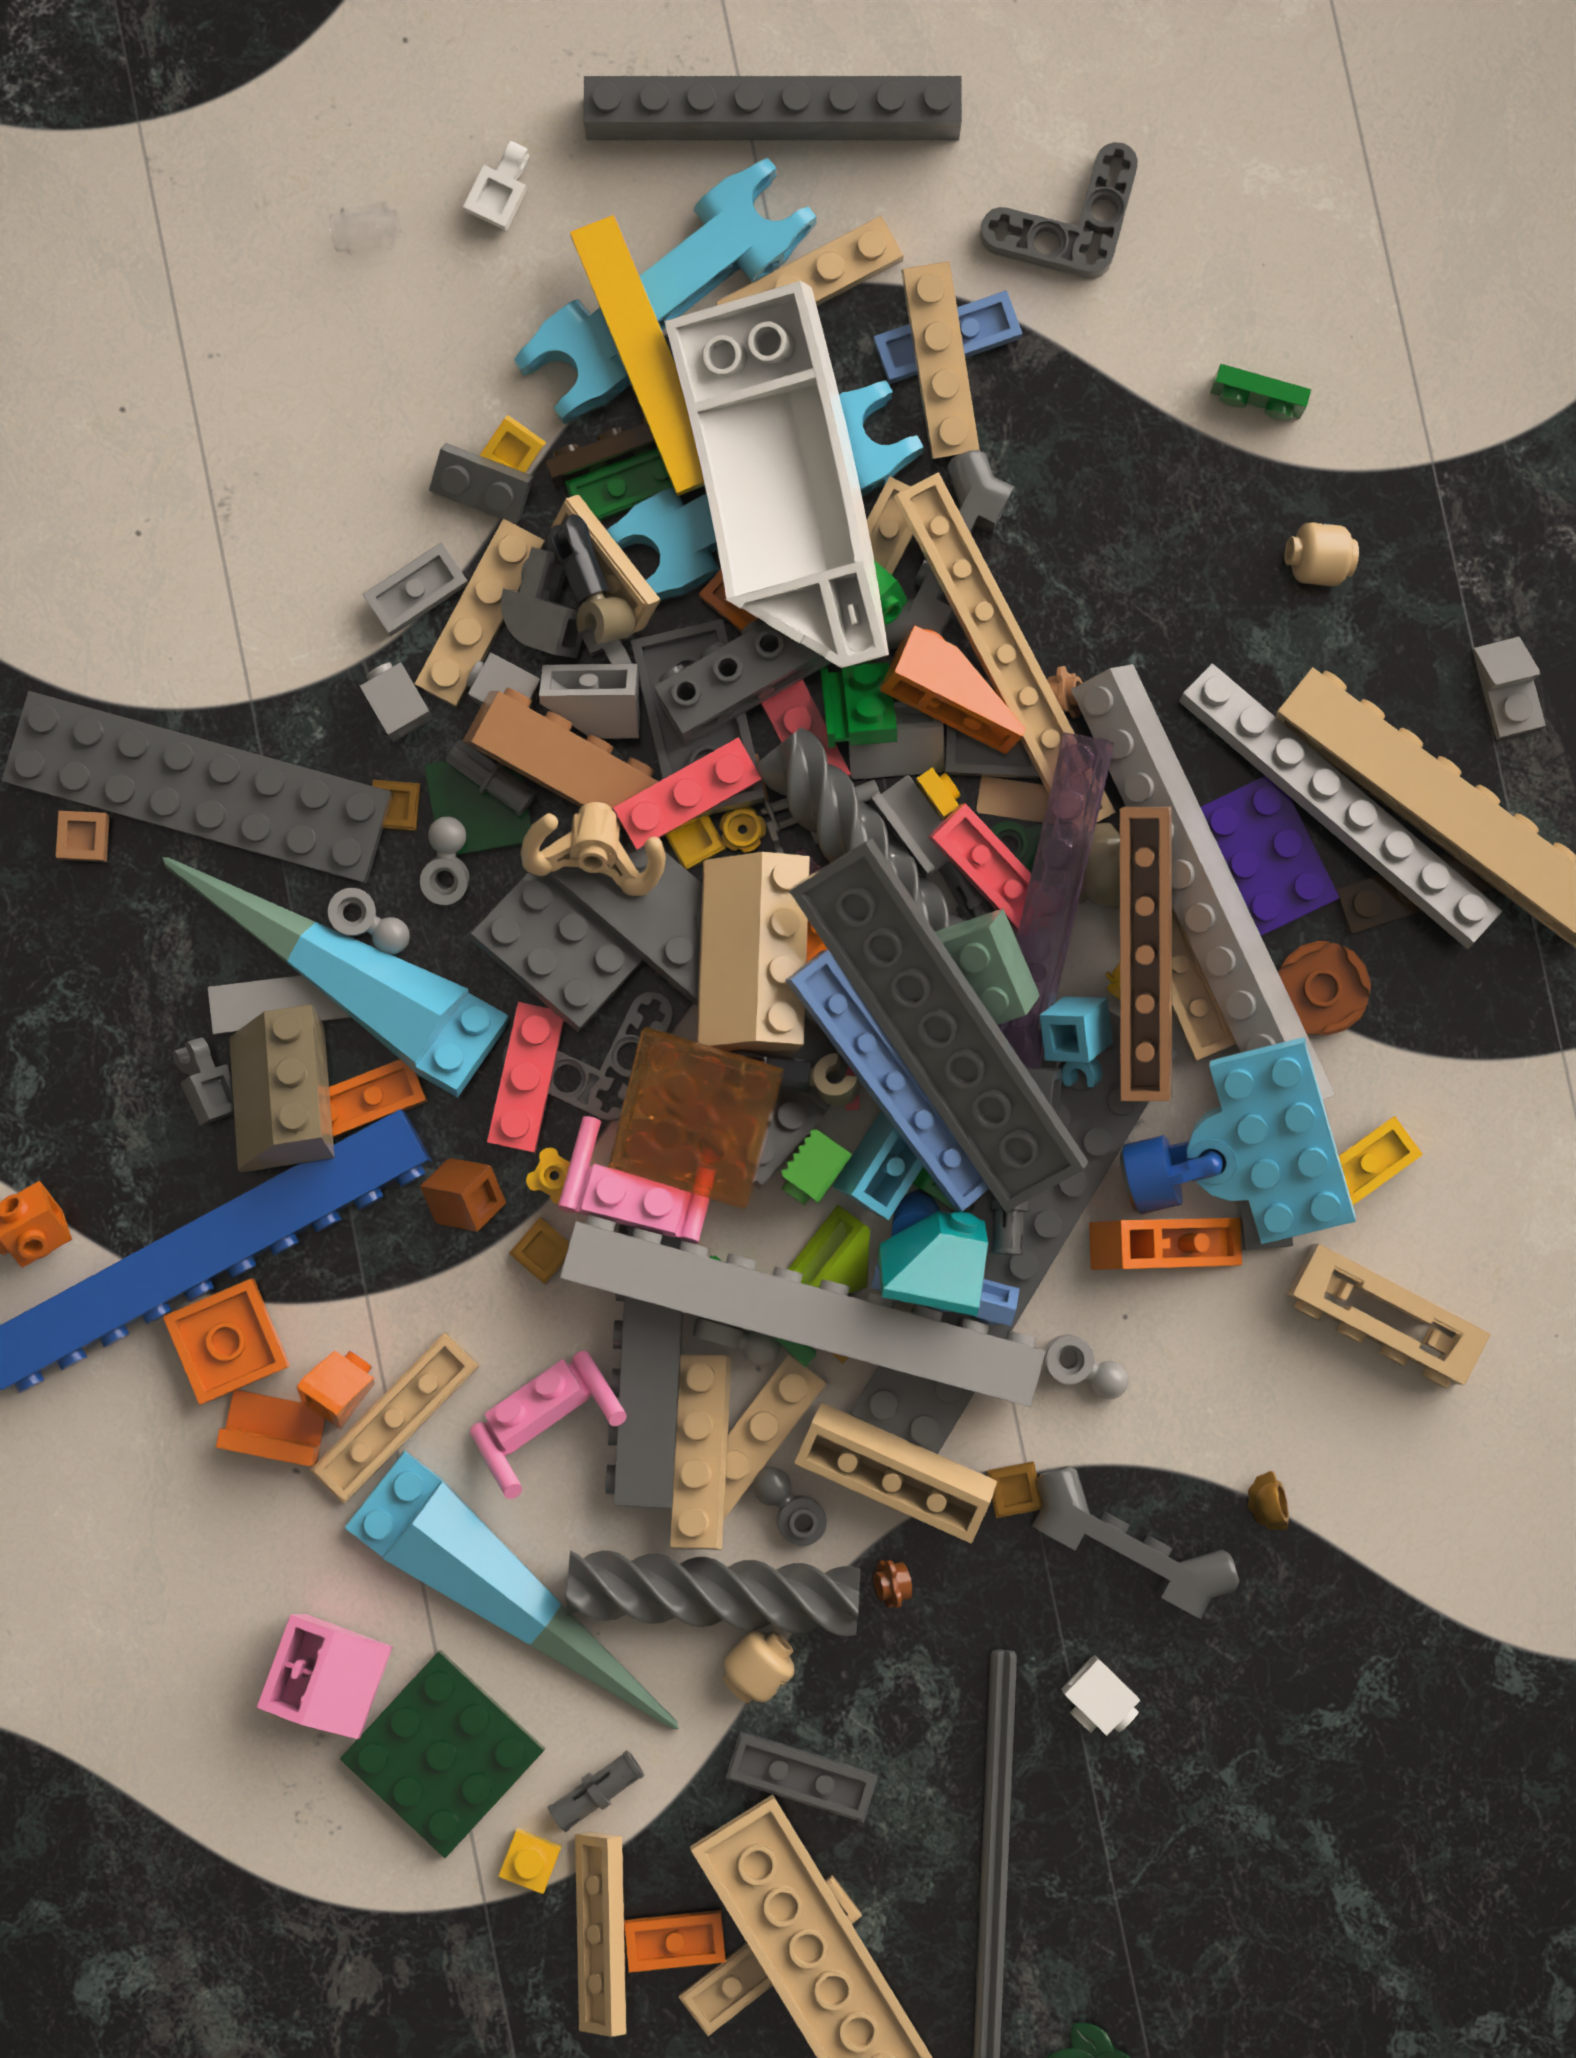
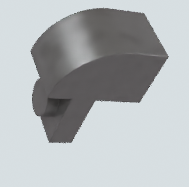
(534, 611)

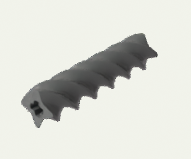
(827, 804)
(708, 1592)

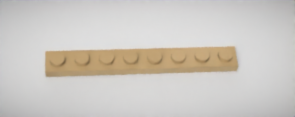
(988, 623)

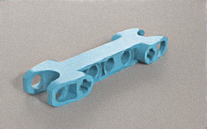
(728, 241)
(686, 533)

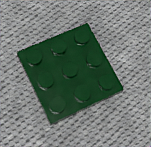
(442, 1754)

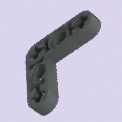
(1071, 237)
(595, 1080)

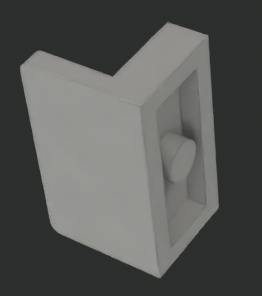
(915, 752)
(910, 822)

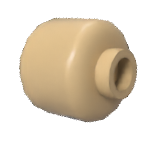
(1322, 554)
(758, 1666)

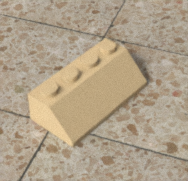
(748, 948)

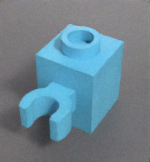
(1077, 1033)

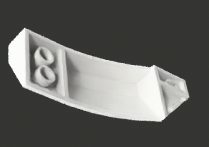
(781, 471)

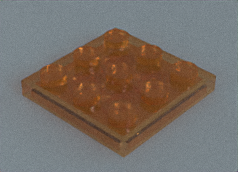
(695, 1117)

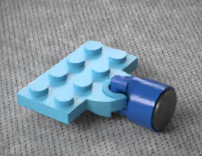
(1259, 1146)

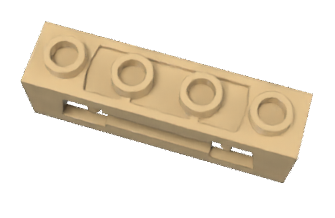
(1457, 1353)

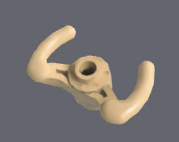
(594, 848)

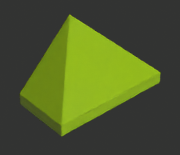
(836, 1253)

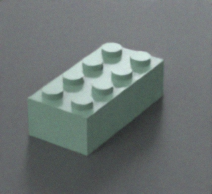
(992, 964)

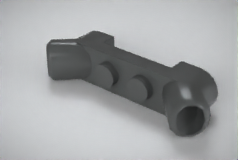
(981, 503)
(1186, 1583)

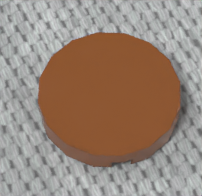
(1326, 986)

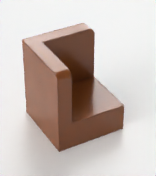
(463, 1194)

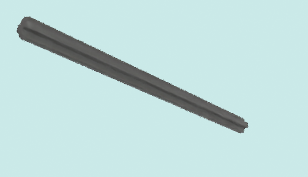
(995, 1854)

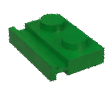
(857, 707)

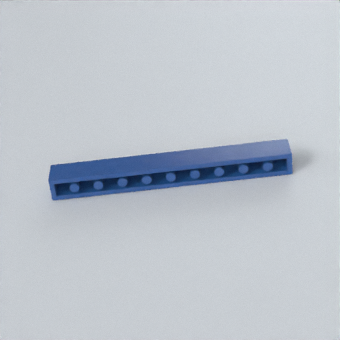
(207, 1249)

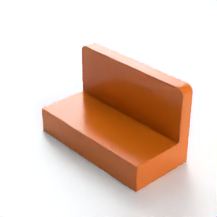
(272, 1428)

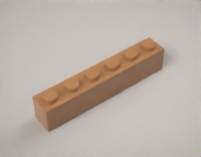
(1146, 953)

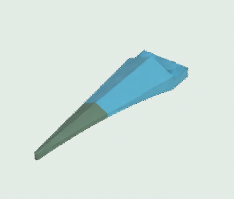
(412, 1012)
(442, 1542)

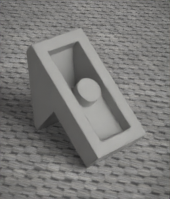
(1509, 687)

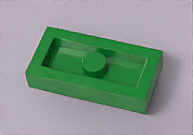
(1243, 387)

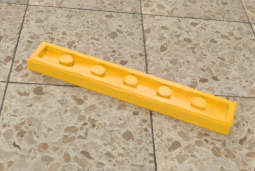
(640, 348)

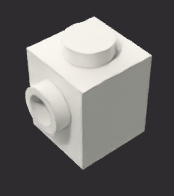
(1100, 1698)

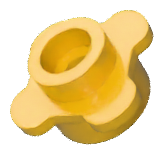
(541, 1179)

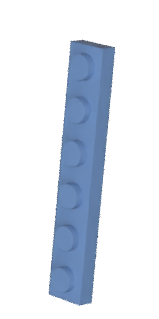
(885, 1076)

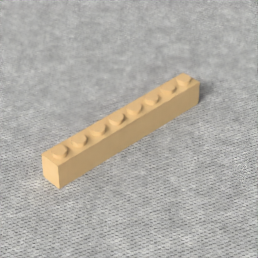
(1435, 799)

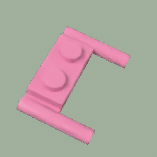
(628, 1197)
(537, 1408)

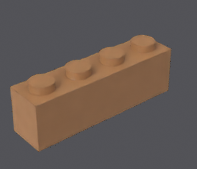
(552, 754)

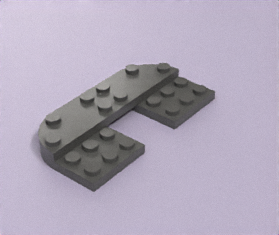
(580, 939)

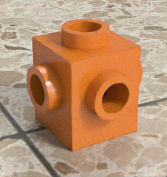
(31, 1225)

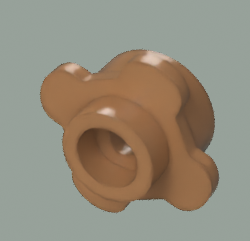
(1061, 687)

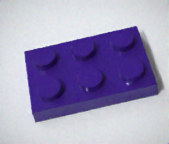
(1269, 854)

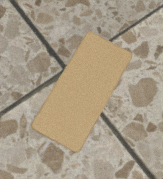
(1012, 799)

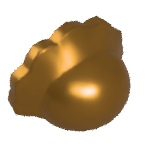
(1269, 1502)

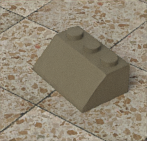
(281, 1090)

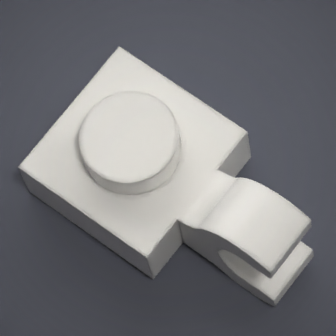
(497, 192)

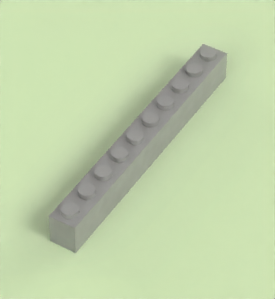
(1202, 883)
(803, 1313)

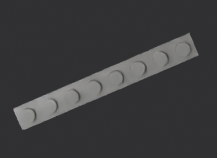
(1340, 806)

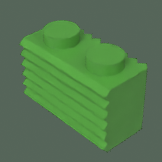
(814, 1168)

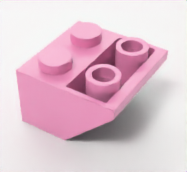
(324, 1676)

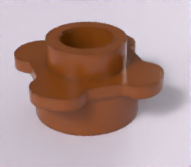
(892, 1583)

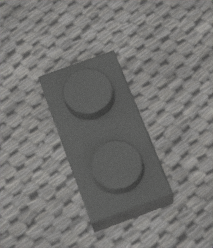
(480, 483)

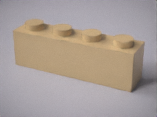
(896, 1472)

